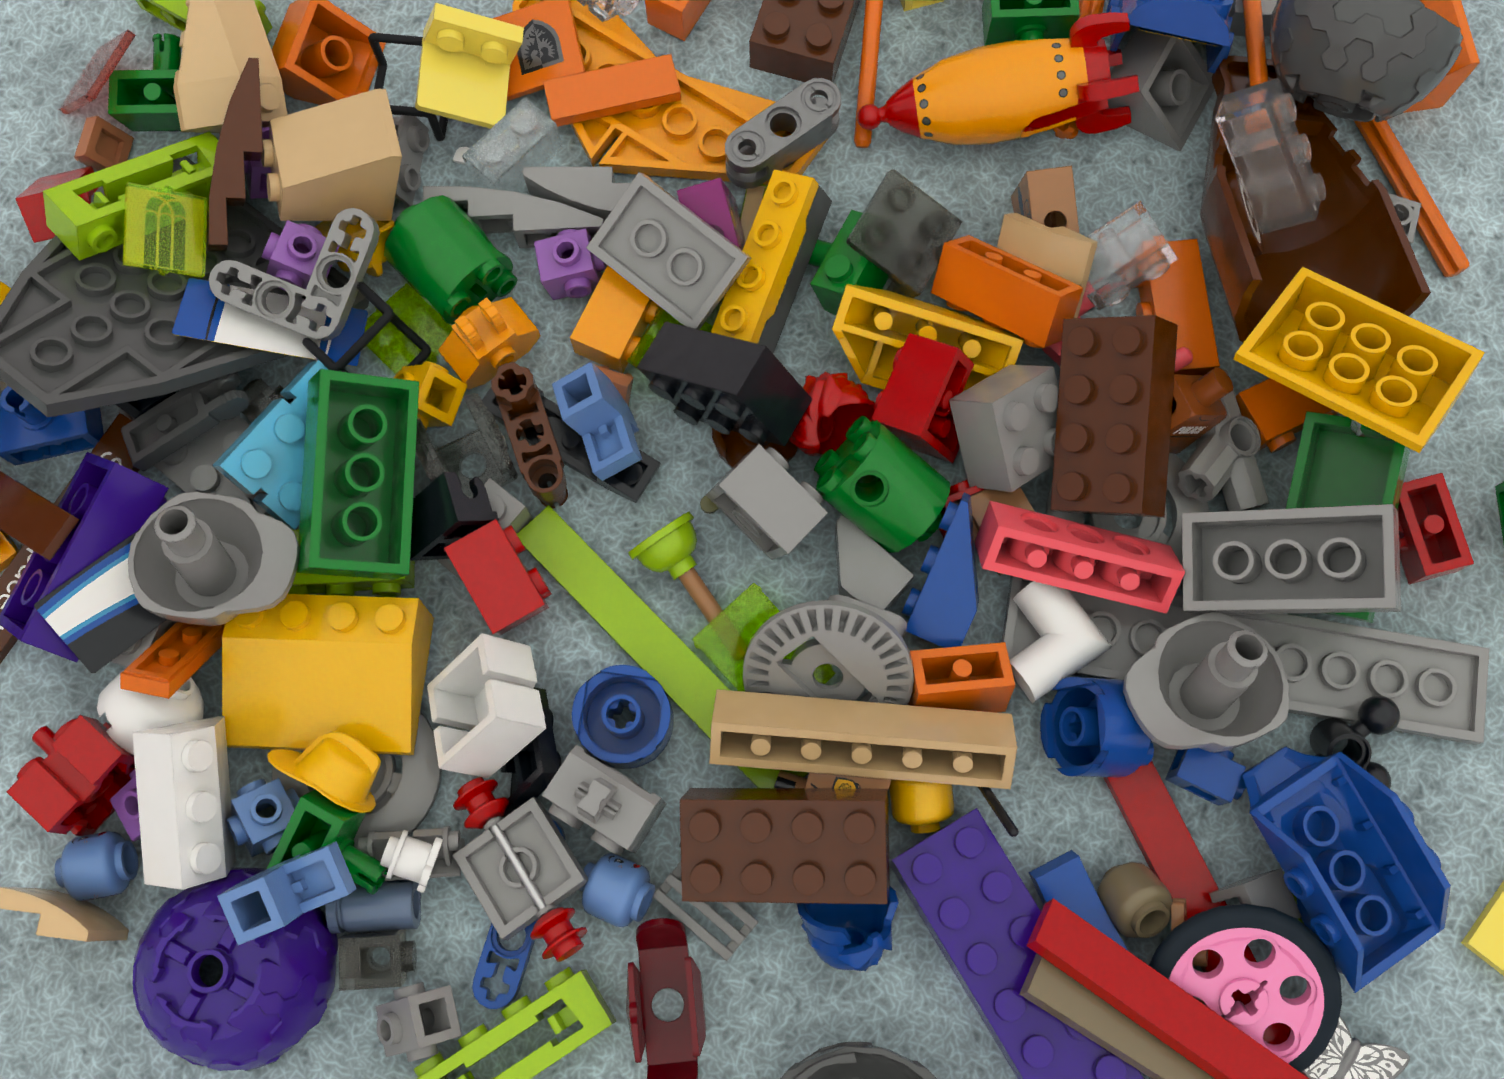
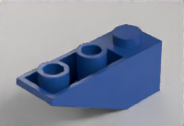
(950, 592)

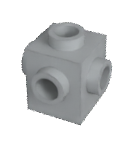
(417, 1021)

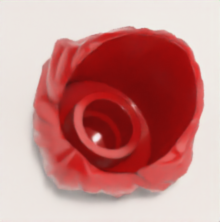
(831, 412)

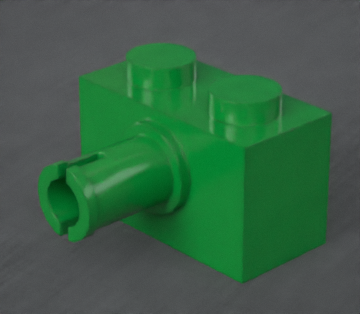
(1027, 19)
(146, 97)
(840, 266)
(320, 823)

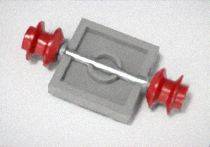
(520, 868)

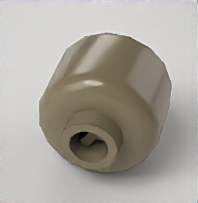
(1135, 900)

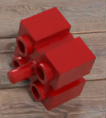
(76, 778)

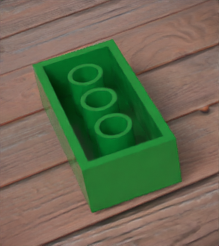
(358, 475)

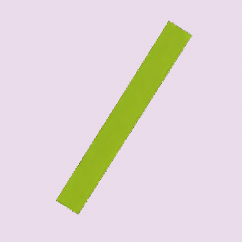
(630, 624)

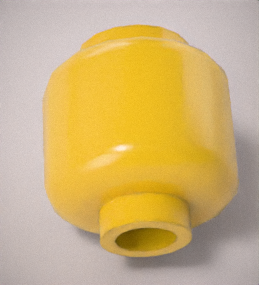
(921, 804)

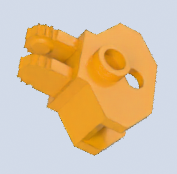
(487, 339)

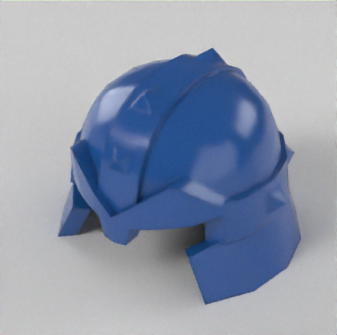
(849, 933)

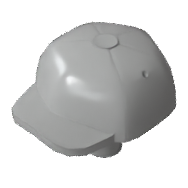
(211, 559)
(1208, 686)

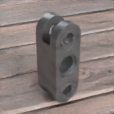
(756, 151)

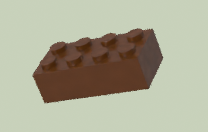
(801, 37)
(1114, 416)
(785, 845)

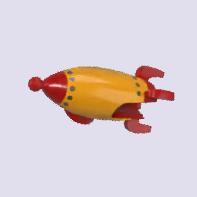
(1014, 89)

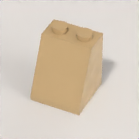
(334, 159)

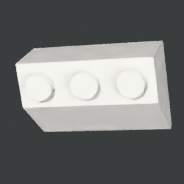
(184, 803)

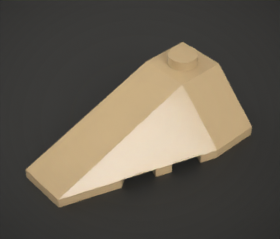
(213, 56)

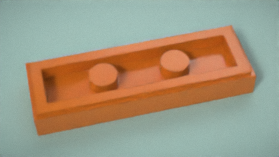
(612, 90)
(172, 659)

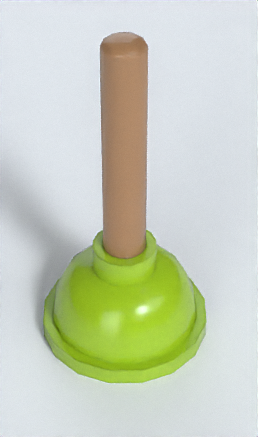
(671, 552)

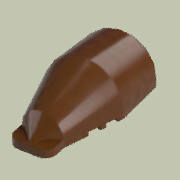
(1351, 241)

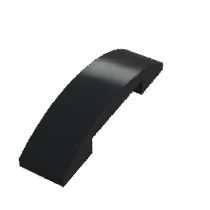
(627, 483)

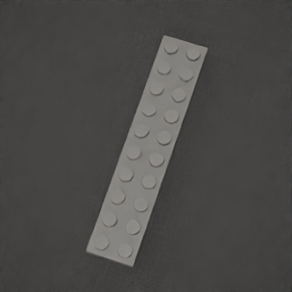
(1326, 663)

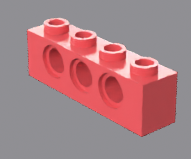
(1078, 557)

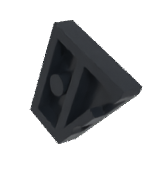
(534, 764)

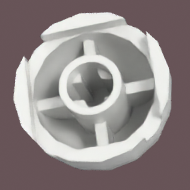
(138, 711)

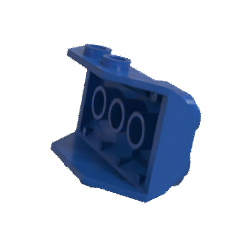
(1186, 18)
(1349, 859)

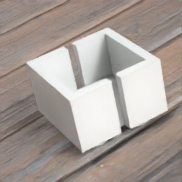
(494, 698)

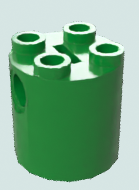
(447, 257)
(882, 486)

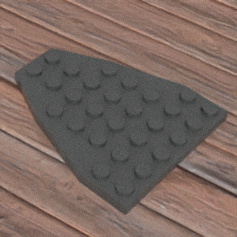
(103, 329)

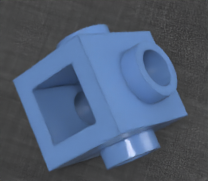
(258, 832)

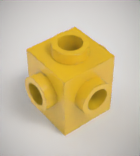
(438, 393)

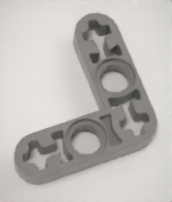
(318, 291)

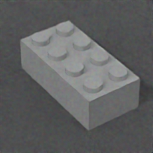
(1292, 560)

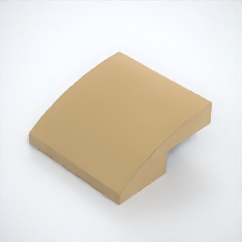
(1049, 248)
(63, 915)

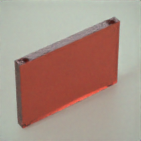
(97, 72)

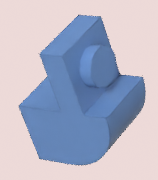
(601, 417)
(286, 892)

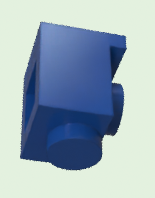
(1208, 775)

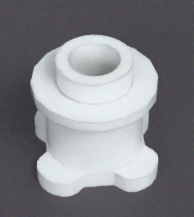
(410, 858)

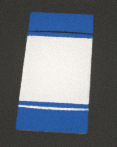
(212, 320)

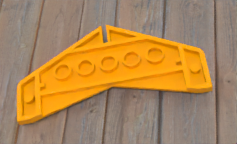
(664, 139)

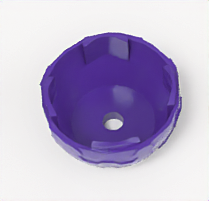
(268, 986)

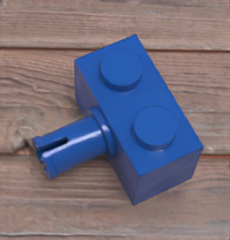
(32, 436)

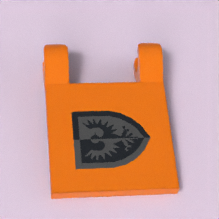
(548, 46)

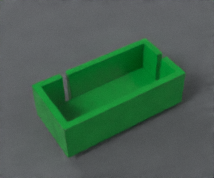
(1346, 470)

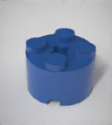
(607, 696)
(1093, 730)

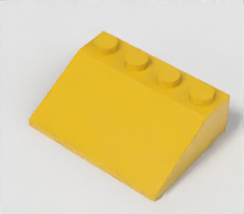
(1360, 358)
(324, 670)

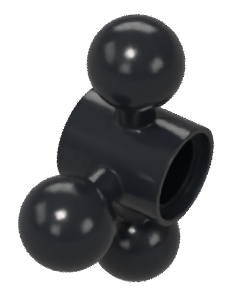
(1376, 716)

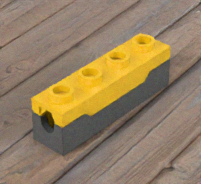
(779, 254)

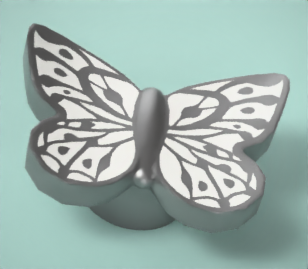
(1352, 1060)

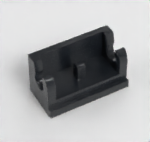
(446, 515)

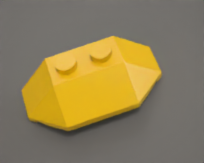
(877, 322)

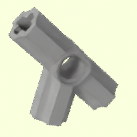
(1226, 462)

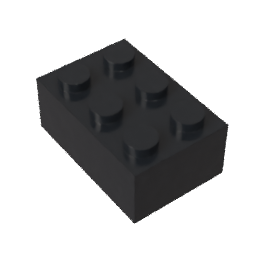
(725, 383)

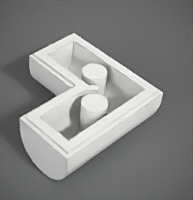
(1066, 641)

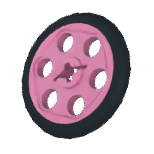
(1294, 953)

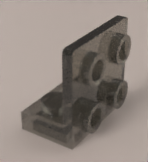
(903, 233)

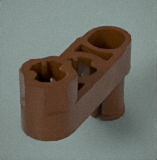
(524, 410)

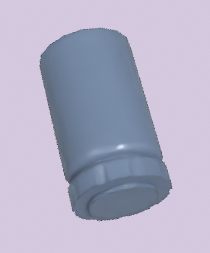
(390, 908)

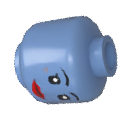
(96, 866)
(617, 890)

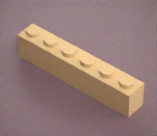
(863, 739)

